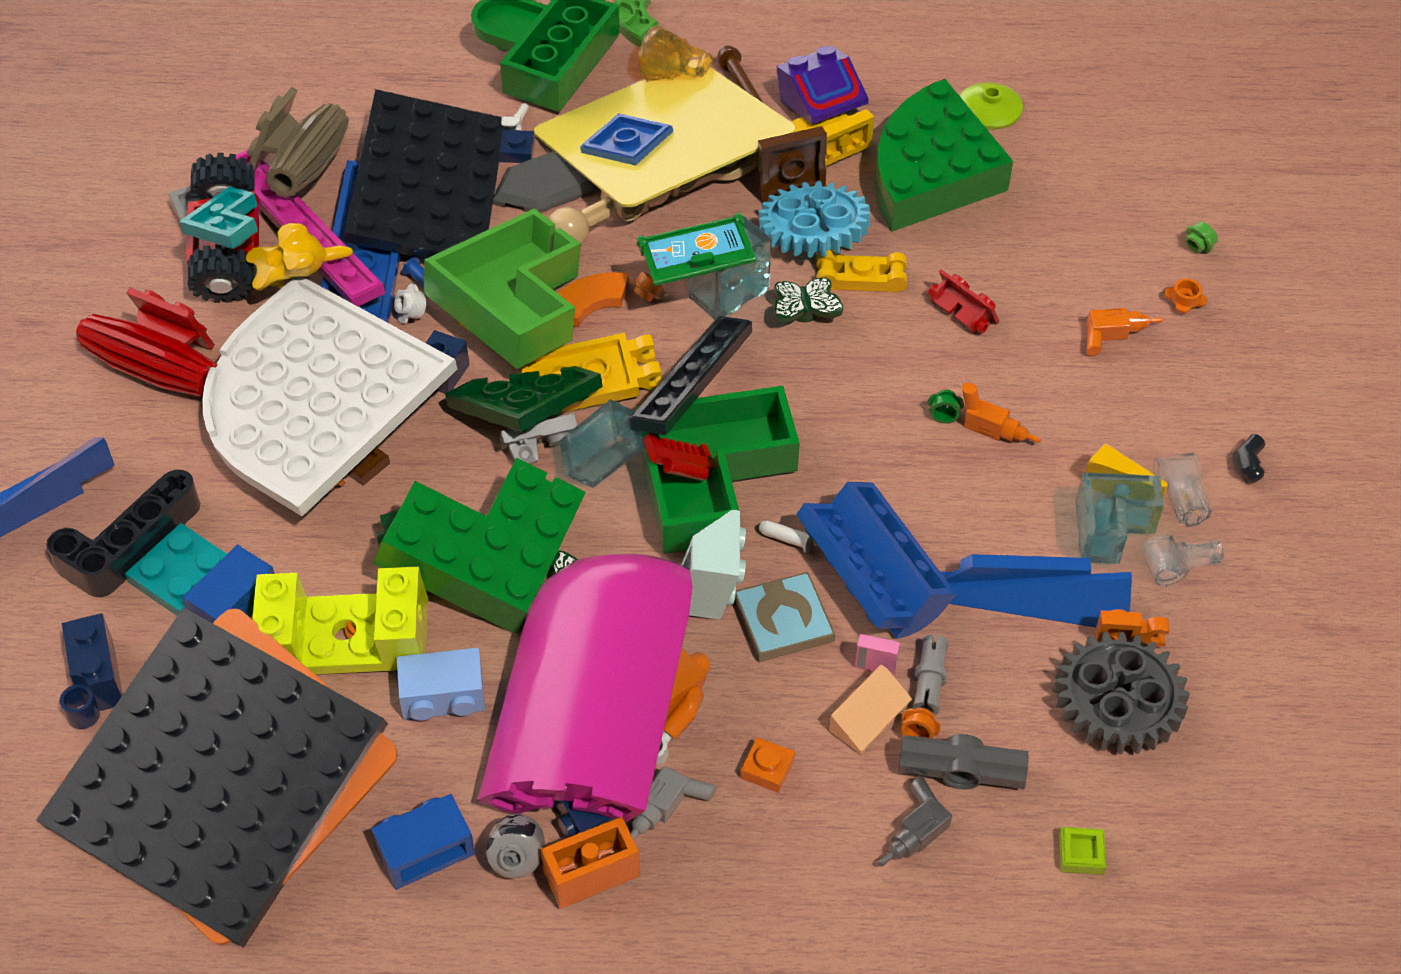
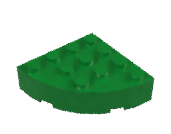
(936, 158)

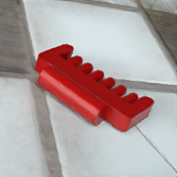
(680, 458)

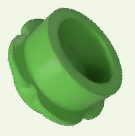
(1201, 237)

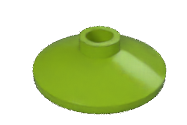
(993, 104)

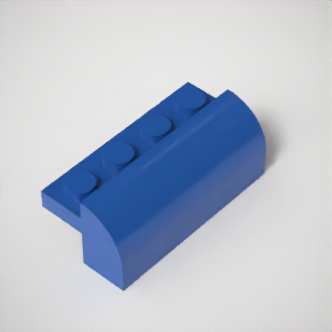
(878, 559)

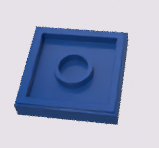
(626, 139)

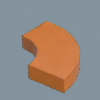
(595, 293)

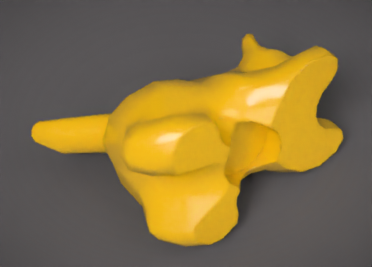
(295, 255)

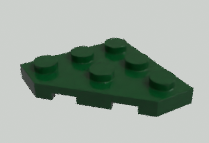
(525, 397)

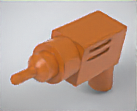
(1113, 325)
(991, 419)

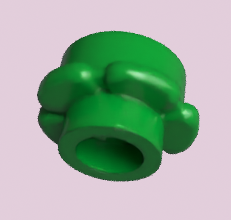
(945, 406)

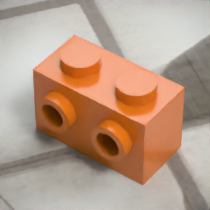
(591, 862)

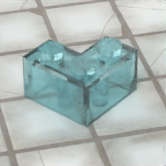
(1112, 507)

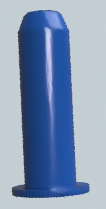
(413, 268)

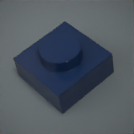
(516, 146)

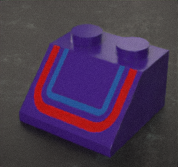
(820, 84)

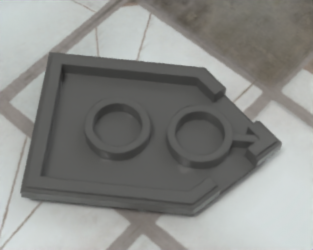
(542, 184)

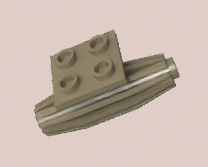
(300, 147)

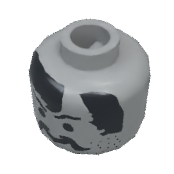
(515, 846)

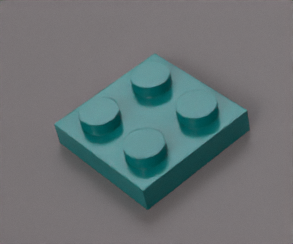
(174, 567)

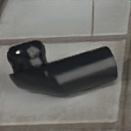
(1246, 458)

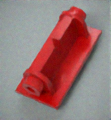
(975, 308)

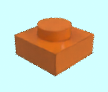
(767, 764)

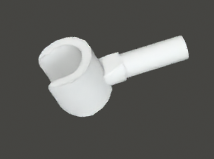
(514, 123)

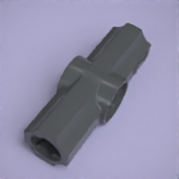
(963, 761)

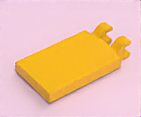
(613, 359)

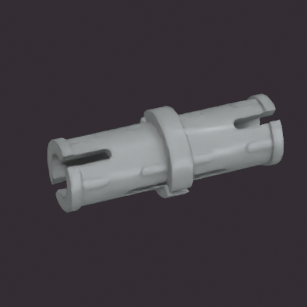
(931, 673)

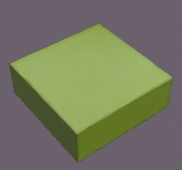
(1082, 850)

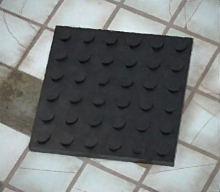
(212, 775)

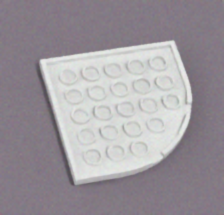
(313, 391)

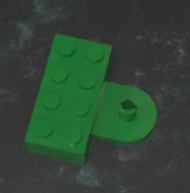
(547, 44)

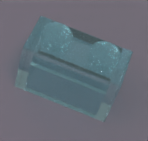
(600, 444)

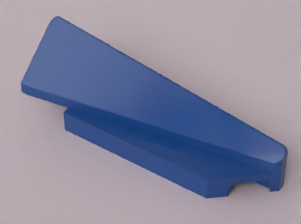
(53, 485)
(1039, 587)

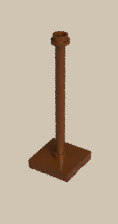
(786, 157)

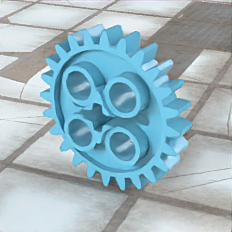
(814, 219)

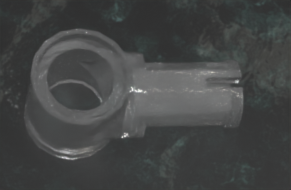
(1172, 561)

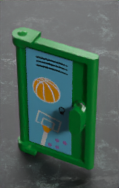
(675, 253)

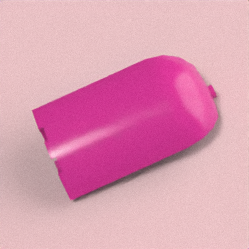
(591, 688)

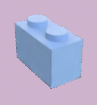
(440, 684)

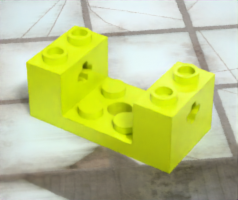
(385, 621)

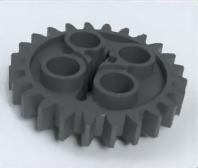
(1121, 692)

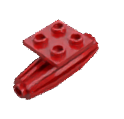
(154, 346)

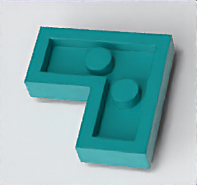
(223, 218)

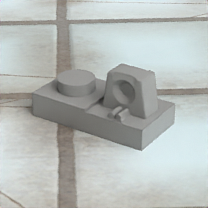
(524, 444)

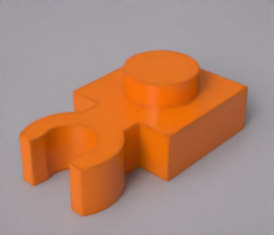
(1132, 625)

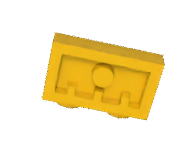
(844, 133)

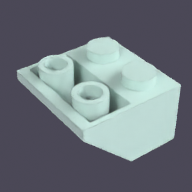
(716, 565)

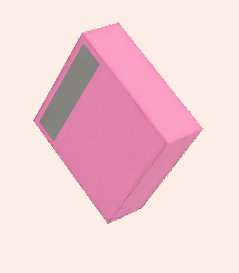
(876, 651)

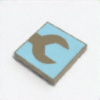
(784, 616)

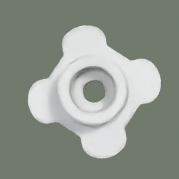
(410, 303)

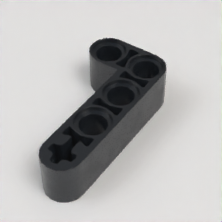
(101, 563)

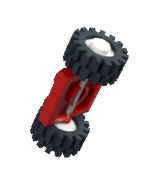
(214, 268)

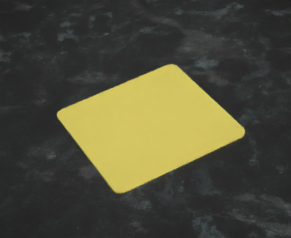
(710, 123)

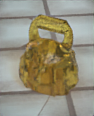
(667, 56)

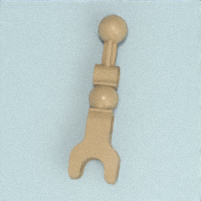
(578, 222)

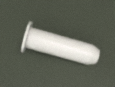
(786, 534)

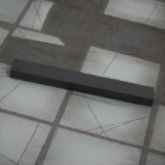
(691, 376)

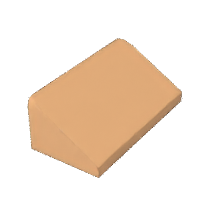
(869, 710)

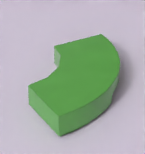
(635, 20)

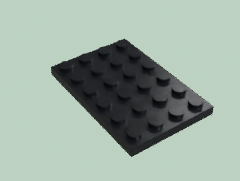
(423, 176)

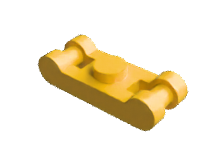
(864, 272)

